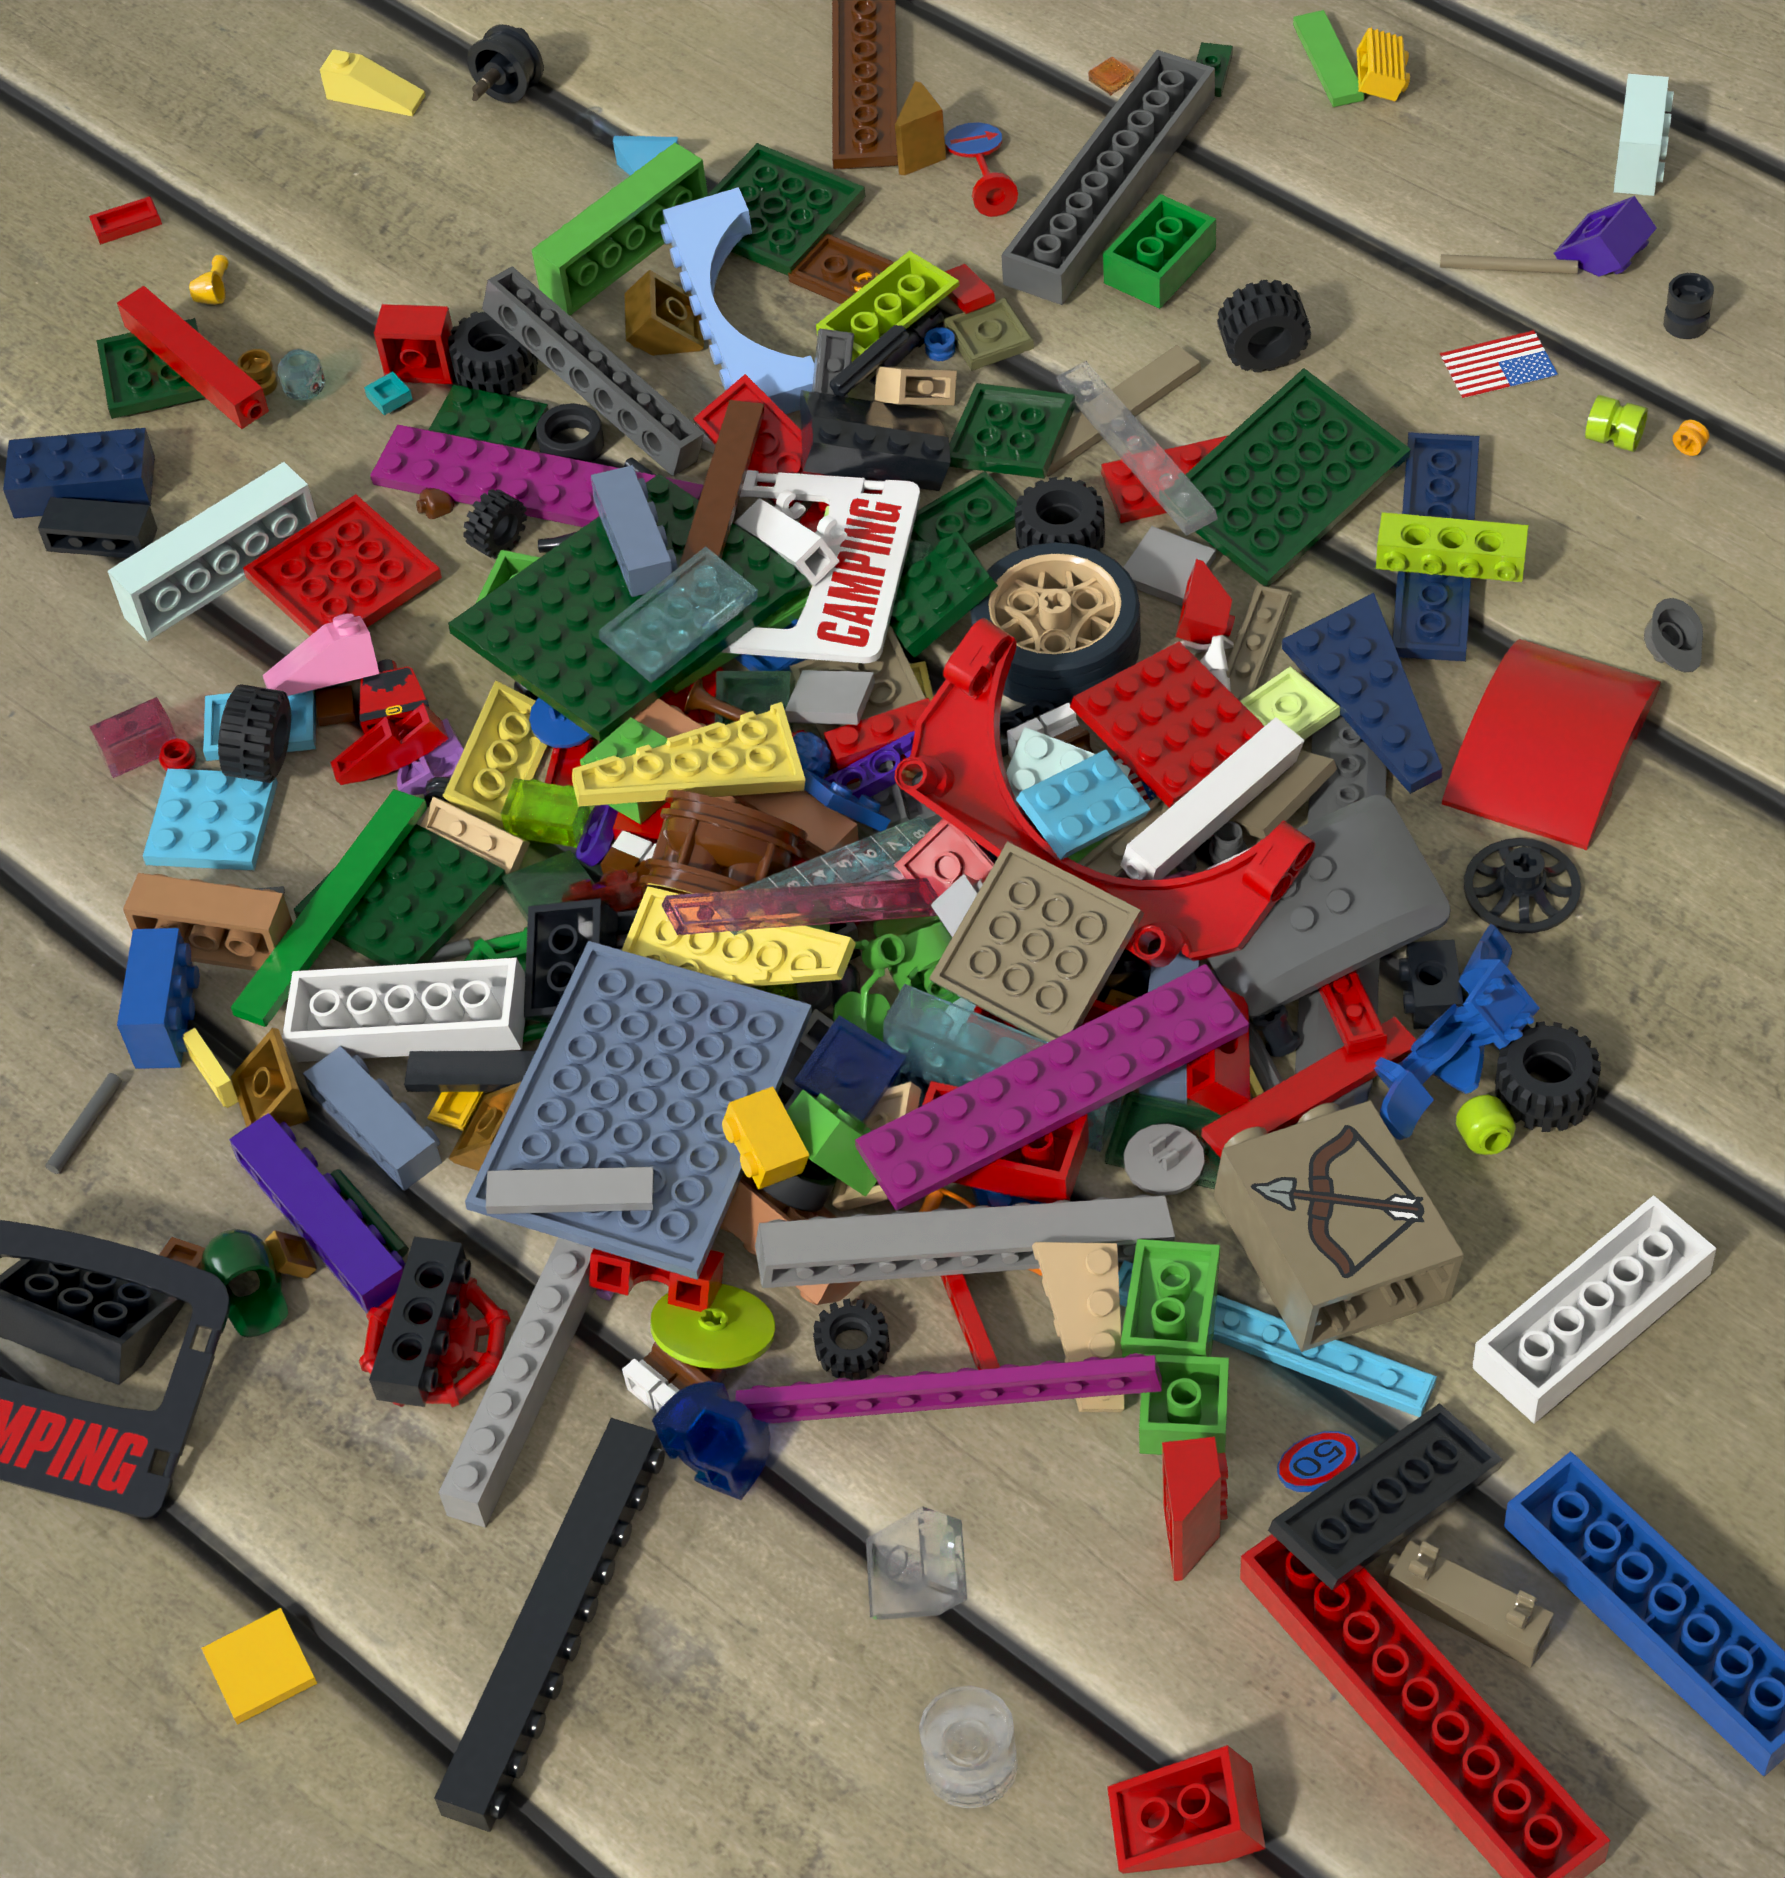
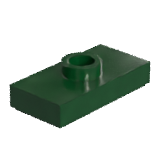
(1218, 57)

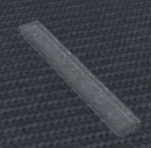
(1137, 449)

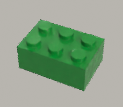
(1159, 251)

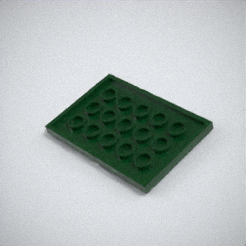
(1291, 475)

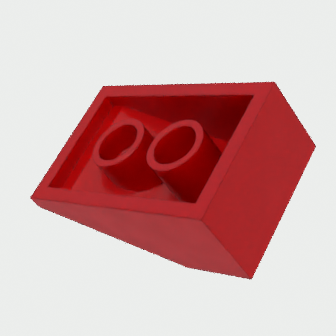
(1187, 1814)

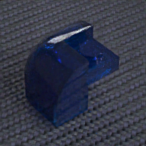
(714, 1437)

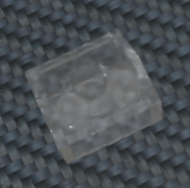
(916, 1566)

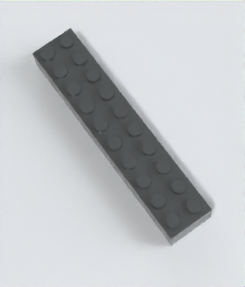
(1108, 177)

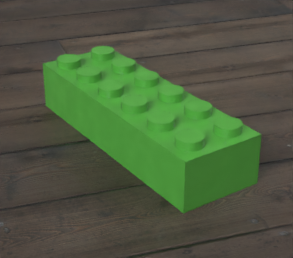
(616, 229)

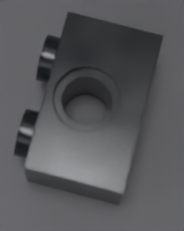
(1433, 964)

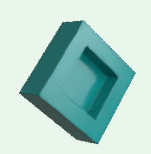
(388, 393)

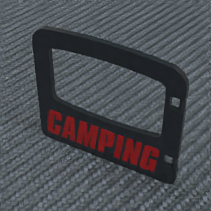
(98, 1449)

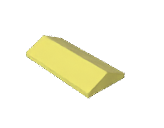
(495, 754)

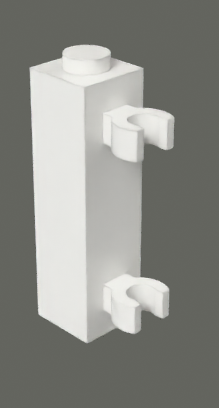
(794, 542)

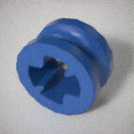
(939, 344)

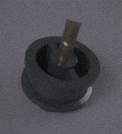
(504, 64)

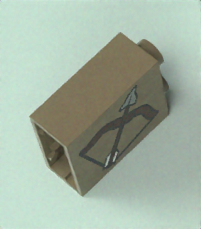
(1336, 1223)

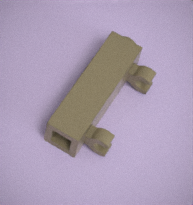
(1469, 1602)

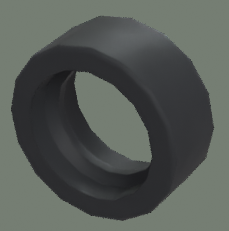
(567, 417)
(806, 1190)

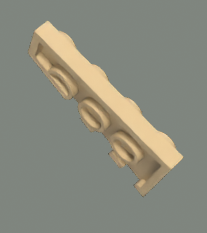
(1085, 1305)

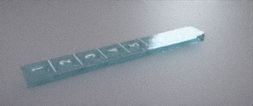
(850, 863)

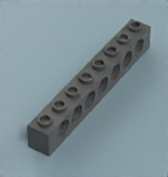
(593, 371)

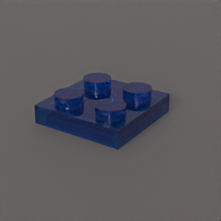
(851, 1068)

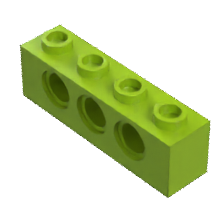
(1451, 547)

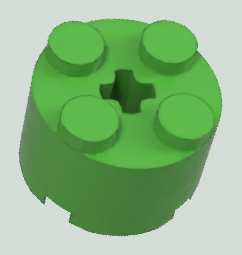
(921, 956)

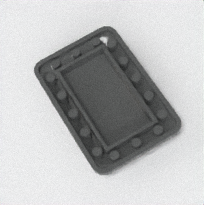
(1346, 908)

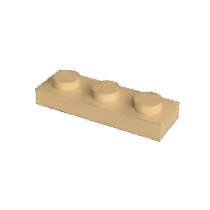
(475, 835)

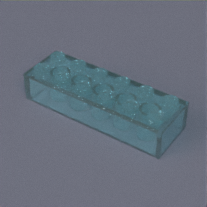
(959, 1045)

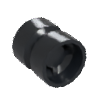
(1688, 305)

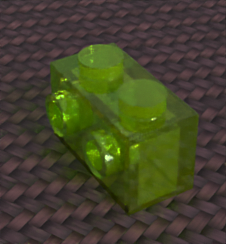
(544, 813)

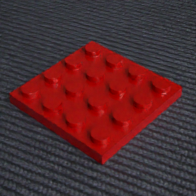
(342, 566)
(1167, 720)

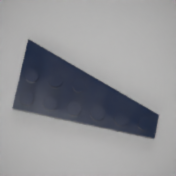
(1360, 670)

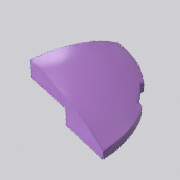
(437, 763)

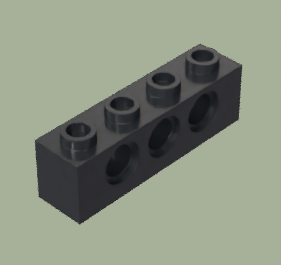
(427, 1264)

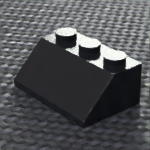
(555, 945)

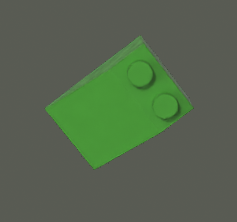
(1171, 1299)

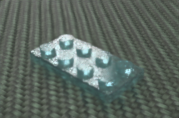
(678, 614)

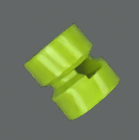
(1616, 423)

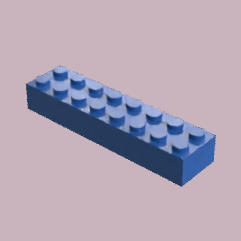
(1657, 1605)

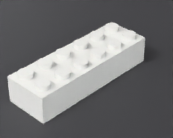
(406, 1009)
(1593, 1308)

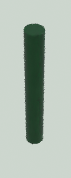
(370, 1215)

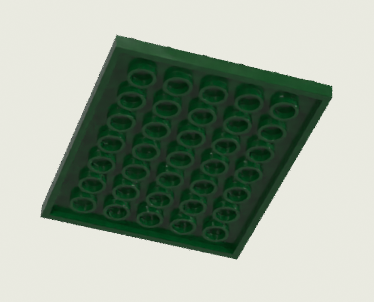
(550, 615)

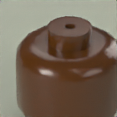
(434, 503)

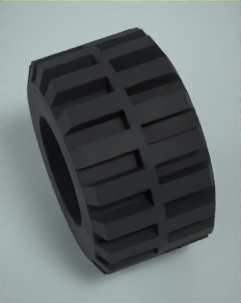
(1264, 326)
(489, 356)
(1060, 503)
(254, 733)
(1542, 1102)

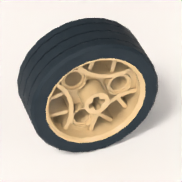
(1055, 604)

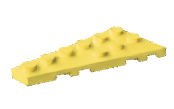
(713, 760)
(747, 958)

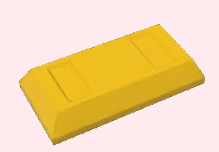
(455, 1108)

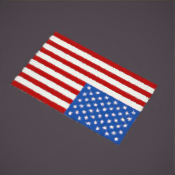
(1498, 364)

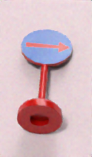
(995, 191)

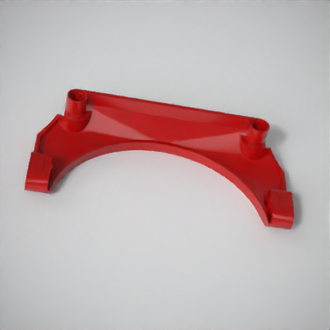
(968, 787)

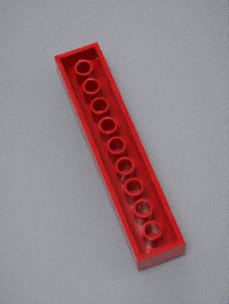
(1429, 1718)

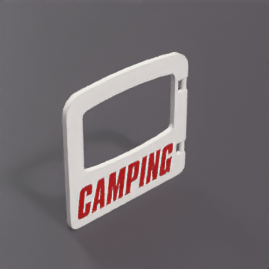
(855, 600)

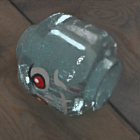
(301, 374)

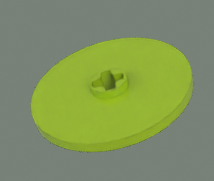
(723, 1336)

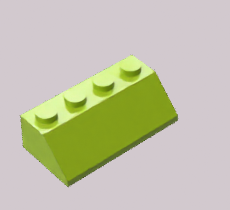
(890, 299)

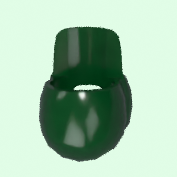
(239, 1252)

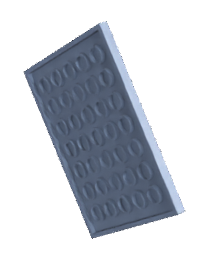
(643, 1079)

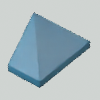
(636, 151)

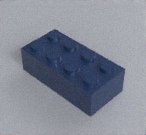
(79, 466)

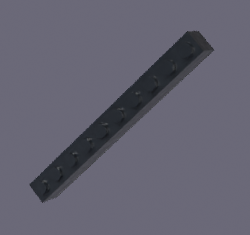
(550, 1627)

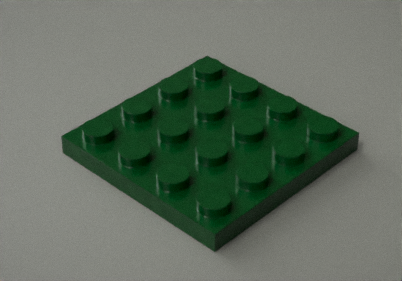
(787, 206)
(417, 900)

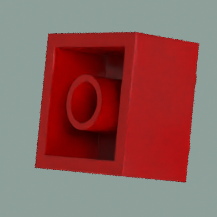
(415, 343)

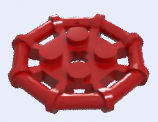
(462, 1345)

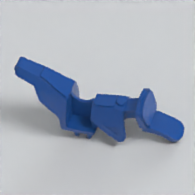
(1456, 1040)

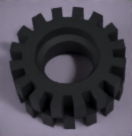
(495, 523)
(845, 1319)

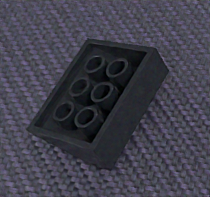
(873, 440)
(83, 1317)

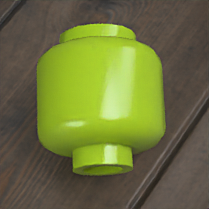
(1485, 1125)

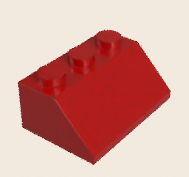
(1192, 1499)

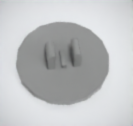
(1164, 1159)

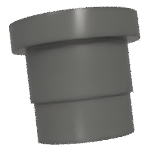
(1226, 842)

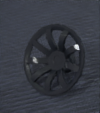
(1522, 877)

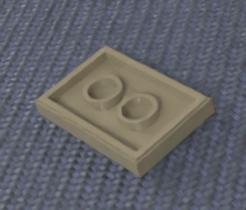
(1285, 795)

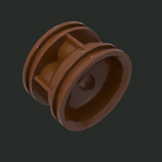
(718, 845)

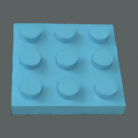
(209, 821)

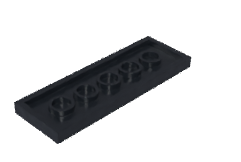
(1385, 1496)

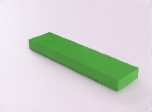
(1328, 58)

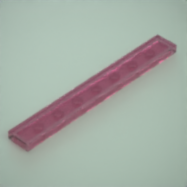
(799, 906)

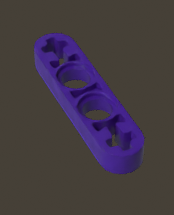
(867, 768)

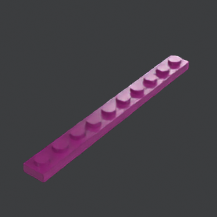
(953, 1389)

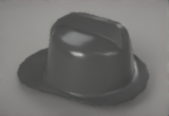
(1675, 635)

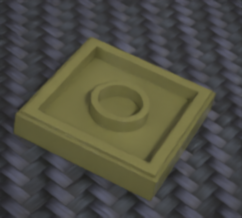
(989, 334)

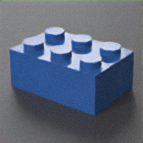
(157, 998)

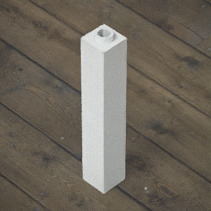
(1212, 802)

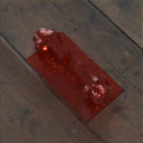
(616, 888)

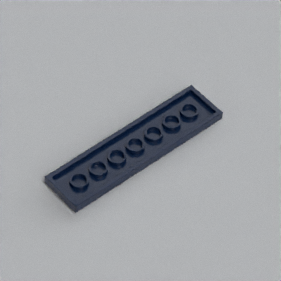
(1435, 608)

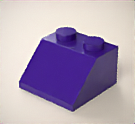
(1608, 238)

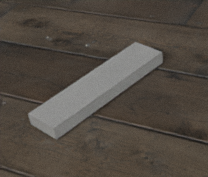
(570, 1190)

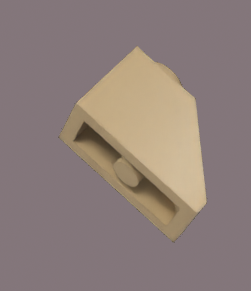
(915, 386)

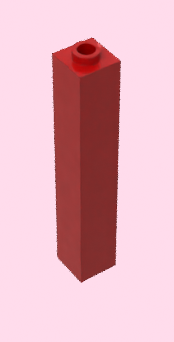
(193, 357)

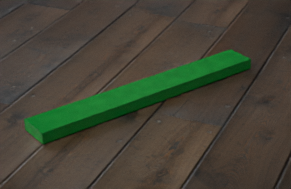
(329, 907)

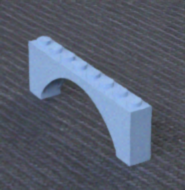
(701, 241)

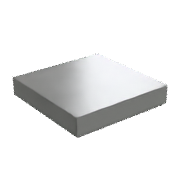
(1164, 564)
(830, 697)

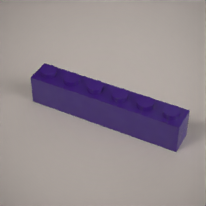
(318, 1211)

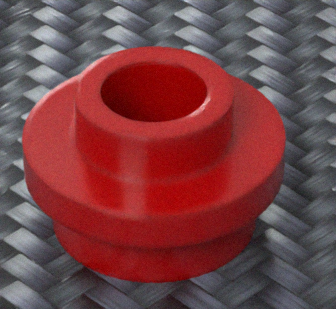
(177, 755)

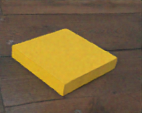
(259, 1666)

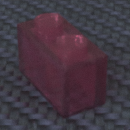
(133, 736)

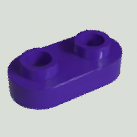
(597, 835)

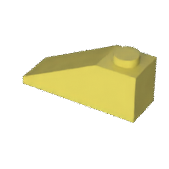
(364, 83)

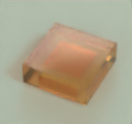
(1111, 75)

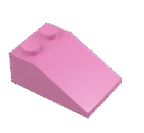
(328, 657)

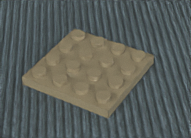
(1036, 945)

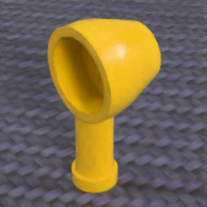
(209, 286)

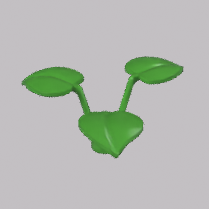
(878, 954)

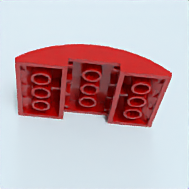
(1549, 742)

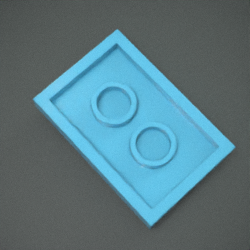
(302, 722)
(1083, 804)

